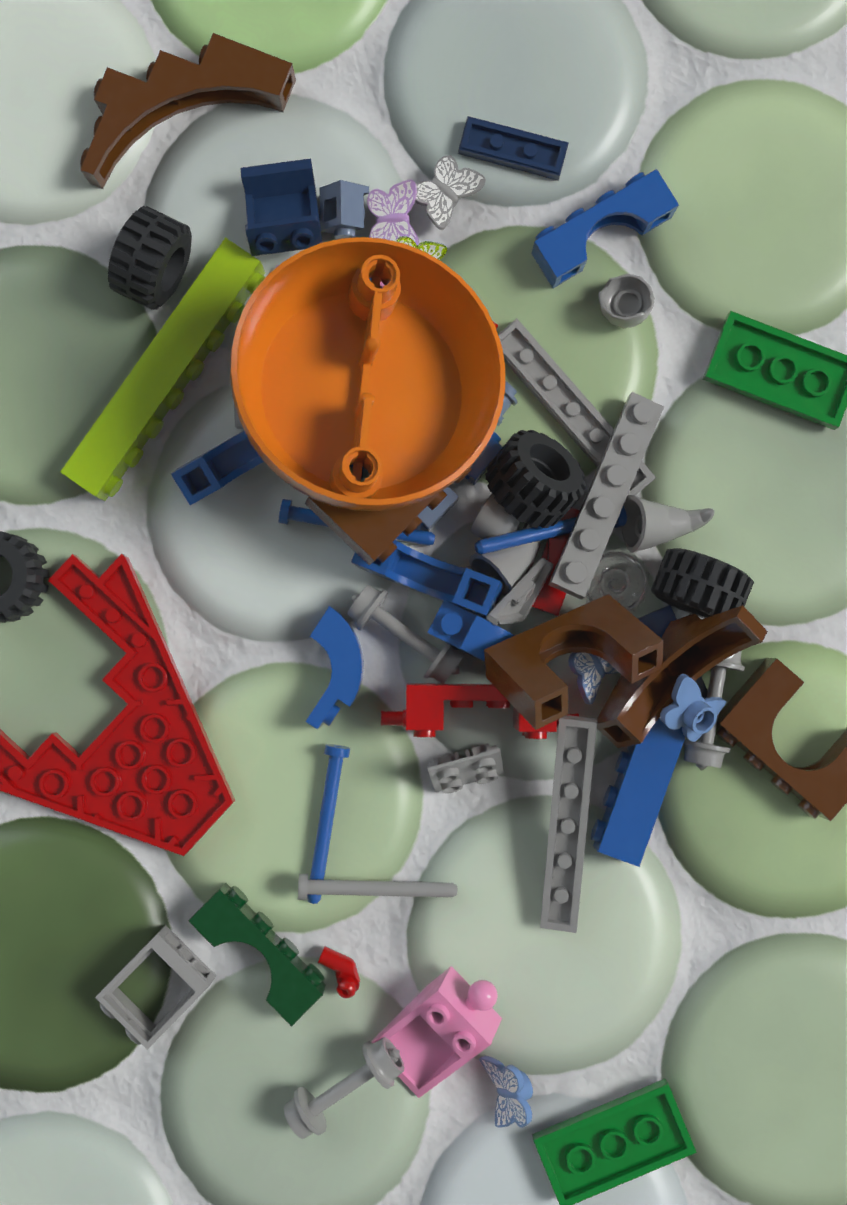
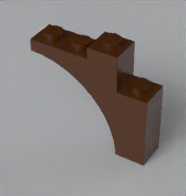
(689, 648)

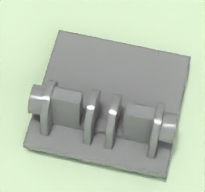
(481, 767)

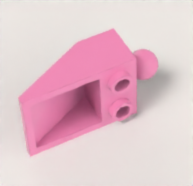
(443, 1029)

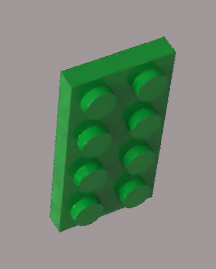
(780, 370)
(613, 1143)

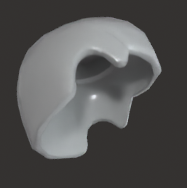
(626, 300)
(493, 520)

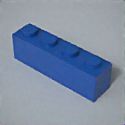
(637, 794)

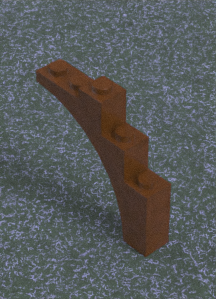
(174, 85)

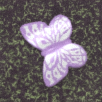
(392, 211)

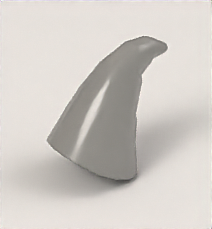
(656, 523)
(507, 564)

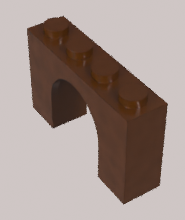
(373, 532)
(597, 628)
(749, 724)

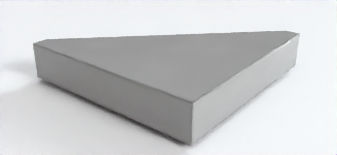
(519, 600)

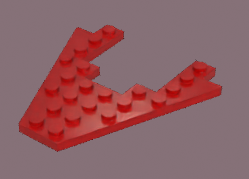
(153, 763)

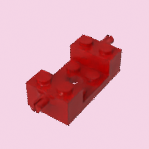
(426, 708)

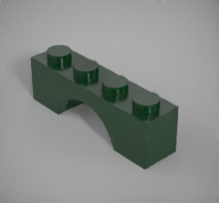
(293, 983)

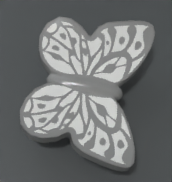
(445, 189)

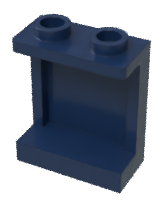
(281, 207)

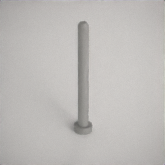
(373, 888)

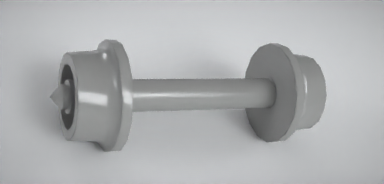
(367, 606)
(704, 752)
(305, 1111)

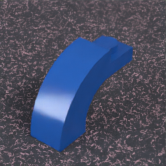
(466, 630)
(347, 666)

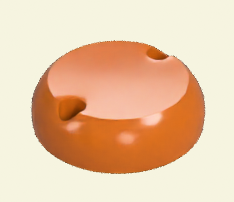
(367, 374)

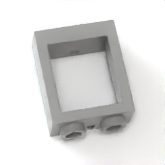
(182, 961)

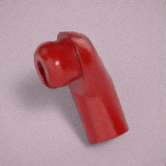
(345, 971)

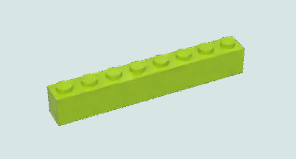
(164, 371)

